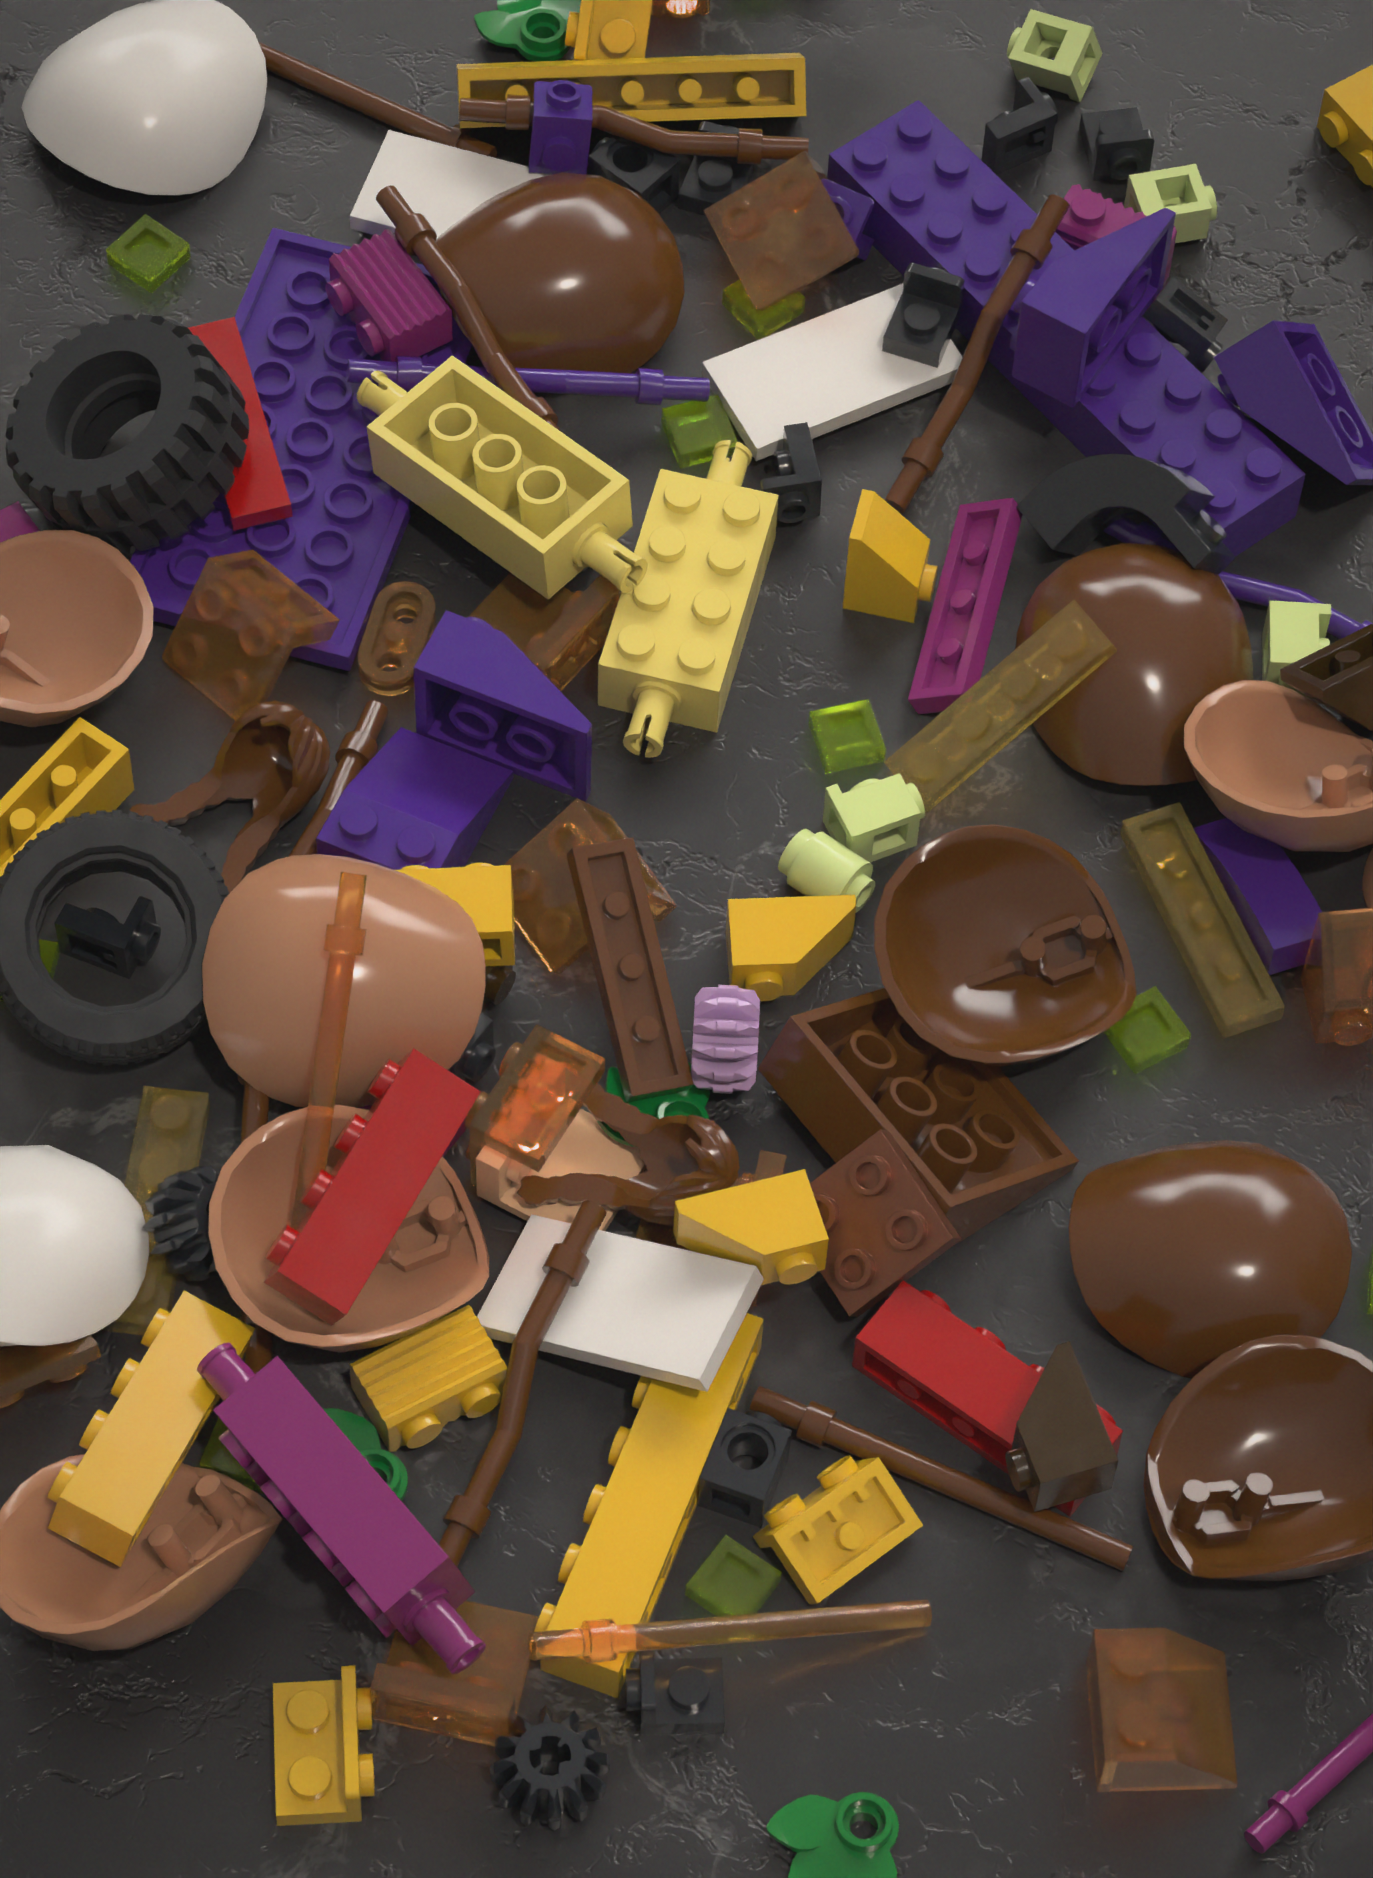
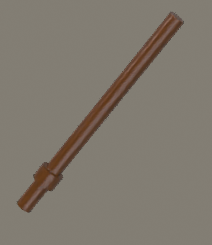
(819, 1425)

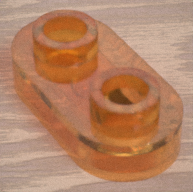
(394, 642)

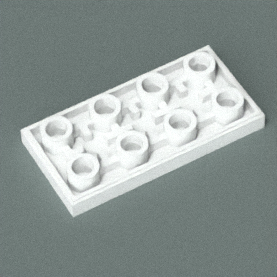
(434, 181)
(821, 374)
(635, 1307)

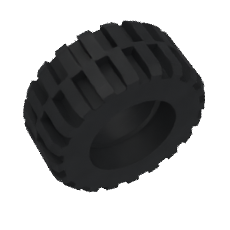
(94, 390)

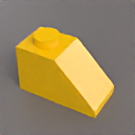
(886, 562)
(785, 940)
(758, 1224)

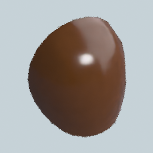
(570, 273)
(1175, 645)
(1001, 947)
(1208, 1250)
(1267, 1463)

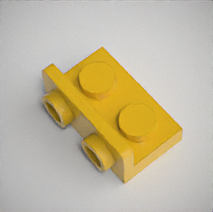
(609, 29)
(838, 1526)
(318, 1750)

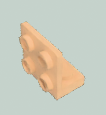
(580, 1150)

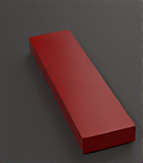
(259, 486)

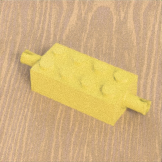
(501, 478)
(688, 618)

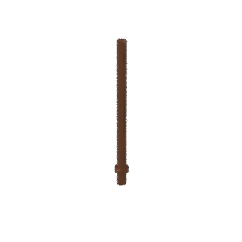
(371, 103)

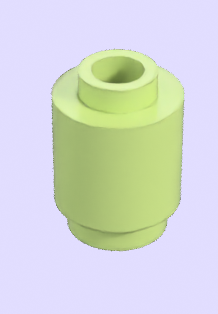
(825, 867)

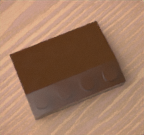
(955, 1119)

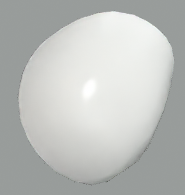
(152, 97)
(66, 1247)

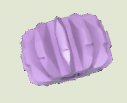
(725, 1039)

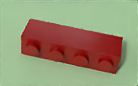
(370, 1187)
(952, 1373)

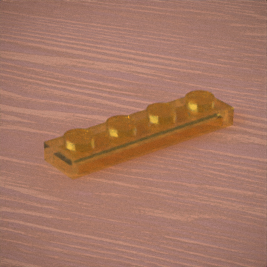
(1001, 704)
(1202, 920)
(164, 1142)

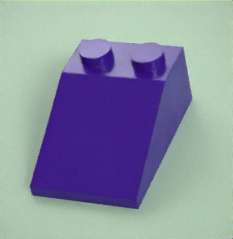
(1088, 307)
(1296, 391)
(497, 705)
(415, 805)

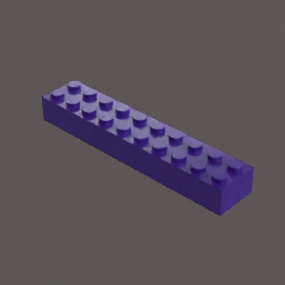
(1148, 402)

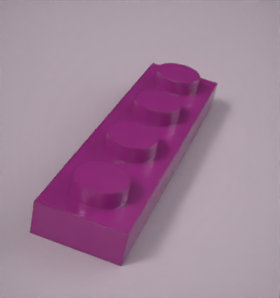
(965, 603)

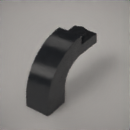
(1097, 490)

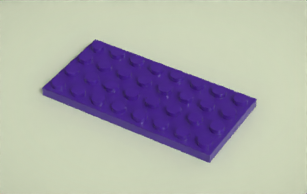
(342, 513)

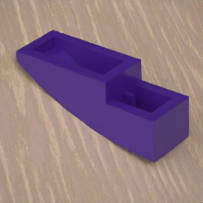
(1264, 891)

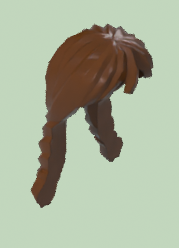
(267, 758)
(681, 1157)

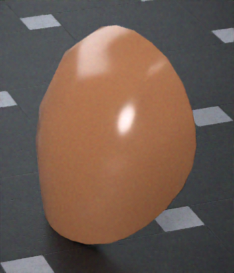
(68, 625)
(1282, 767)
(269, 969)
(422, 1276)
(179, 1567)

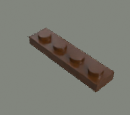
(629, 969)

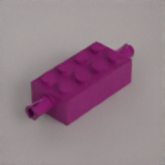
(351, 1511)

